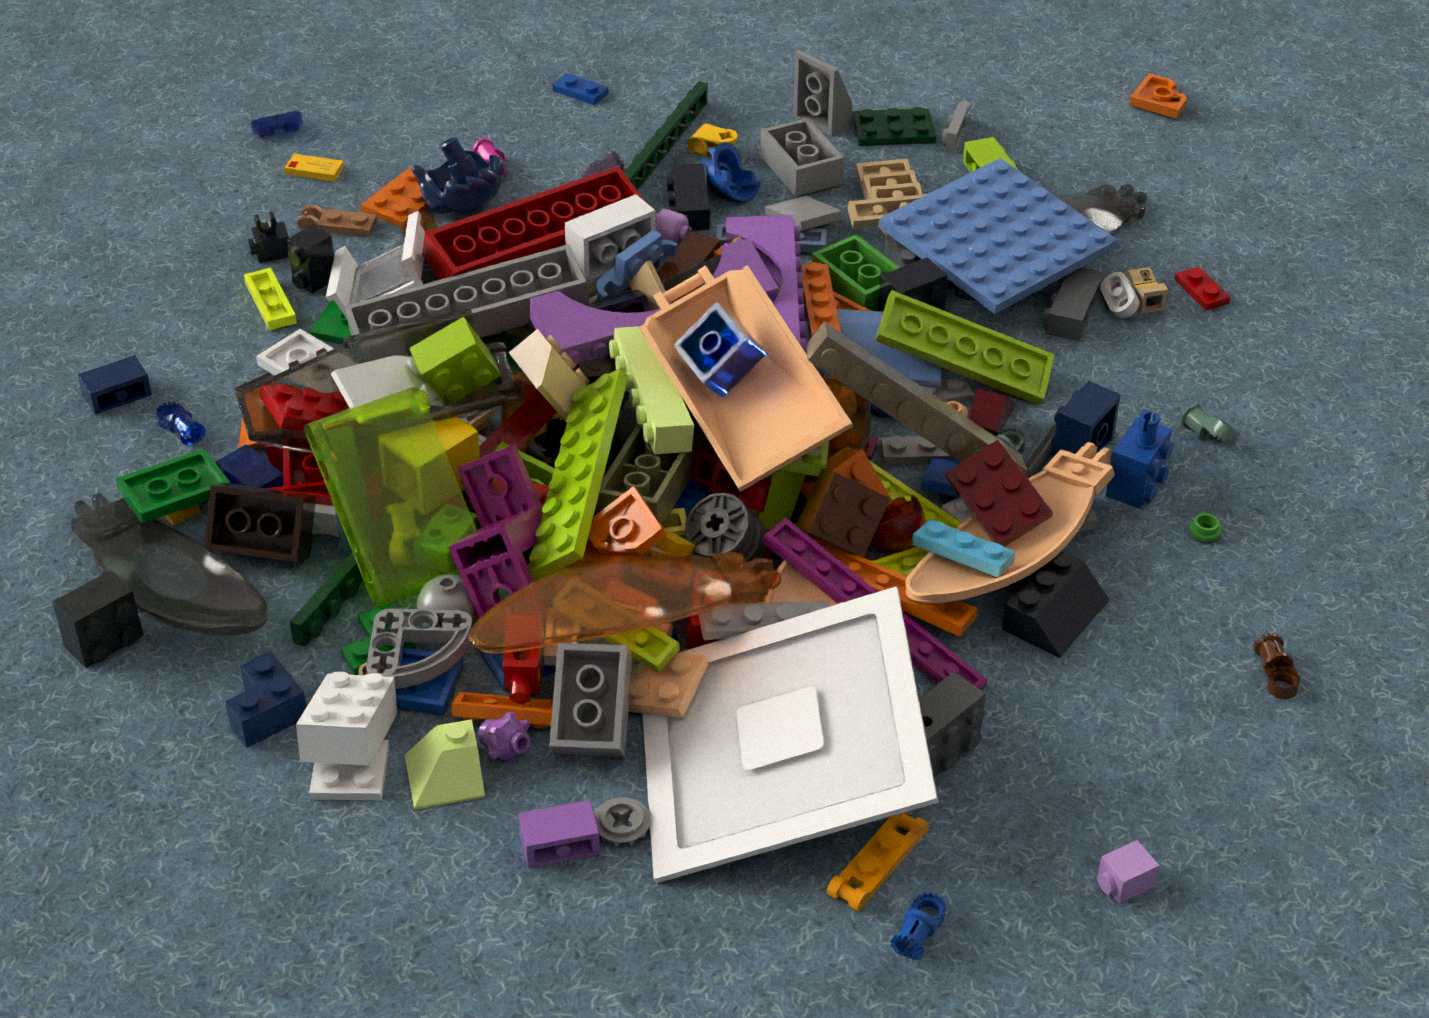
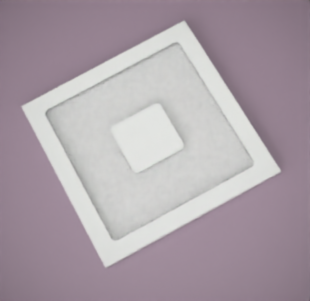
(789, 738)

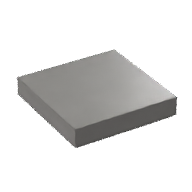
(806, 212)

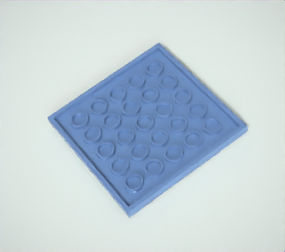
(998, 234)

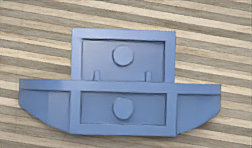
(630, 261)

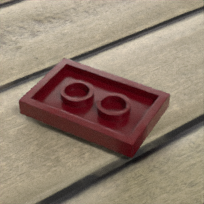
(998, 494)

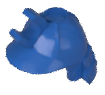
(727, 176)

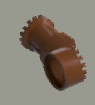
(1284, 667)

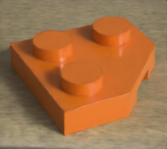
(1159, 96)
(626, 526)

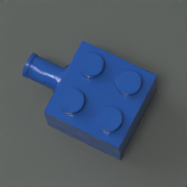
(1140, 461)

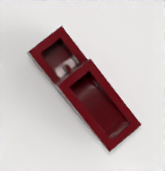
(712, 473)

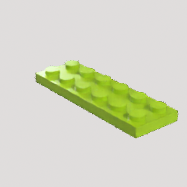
(965, 347)

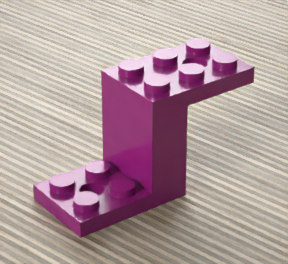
(509, 521)

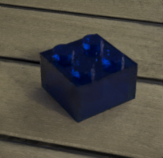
(719, 350)

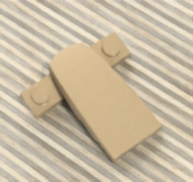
(885, 189)

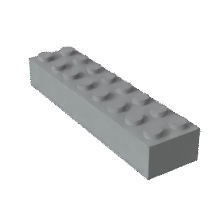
(495, 294)

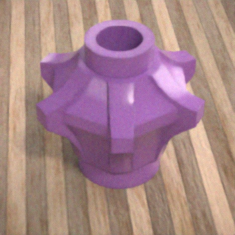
(505, 737)

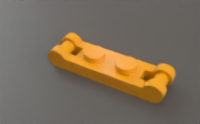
(877, 860)

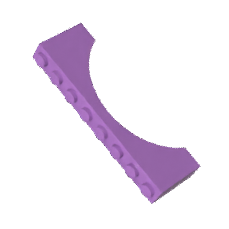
(780, 250)
(587, 331)

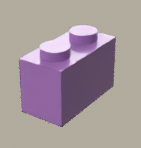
(559, 833)

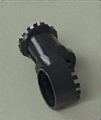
(547, 441)

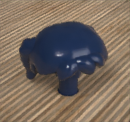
(462, 182)

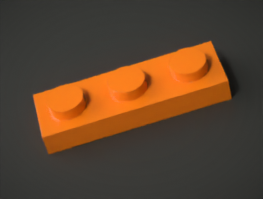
(488, 706)

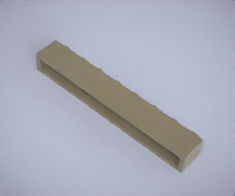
(899, 396)

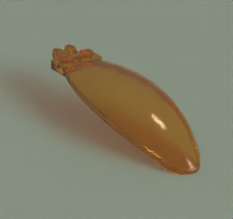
(618, 597)

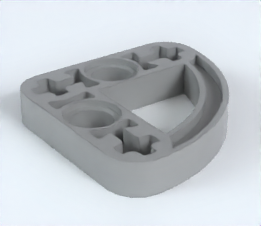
(404, 630)

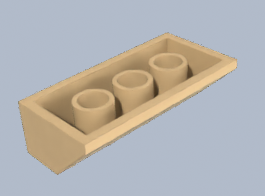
(549, 371)

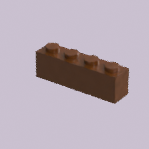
(691, 251)

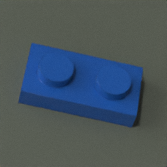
(580, 89)

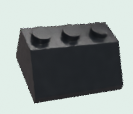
(1055, 605)

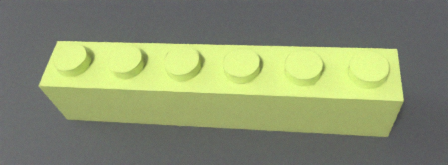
(652, 393)

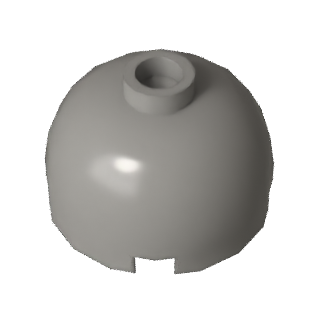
(446, 593)

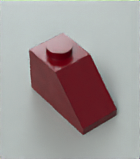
(991, 410)

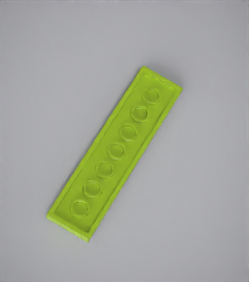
(578, 475)

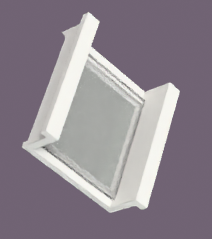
(380, 276)

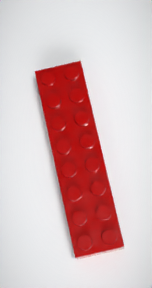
(521, 226)

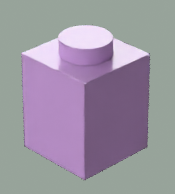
(1127, 872)

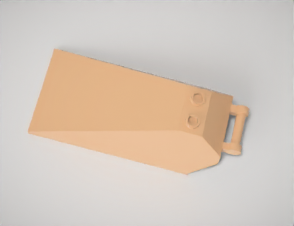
(776, 408)

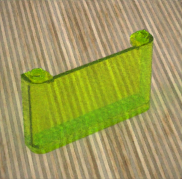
(392, 492)

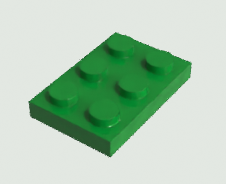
(170, 485)

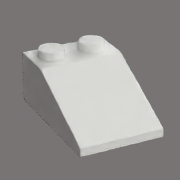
(382, 378)

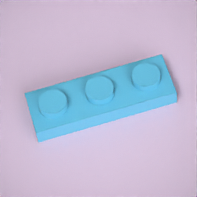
(964, 548)

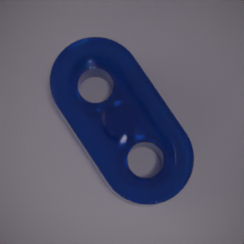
(286, 121)

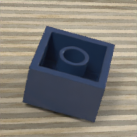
(1086, 418)

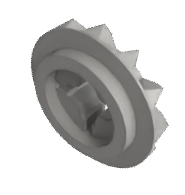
(622, 809)

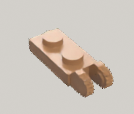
(338, 221)

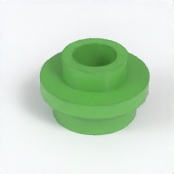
(1205, 527)

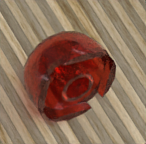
(898, 525)

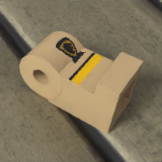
(1147, 287)

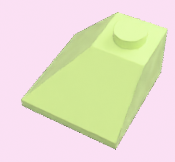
(445, 766)

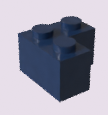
(269, 701)

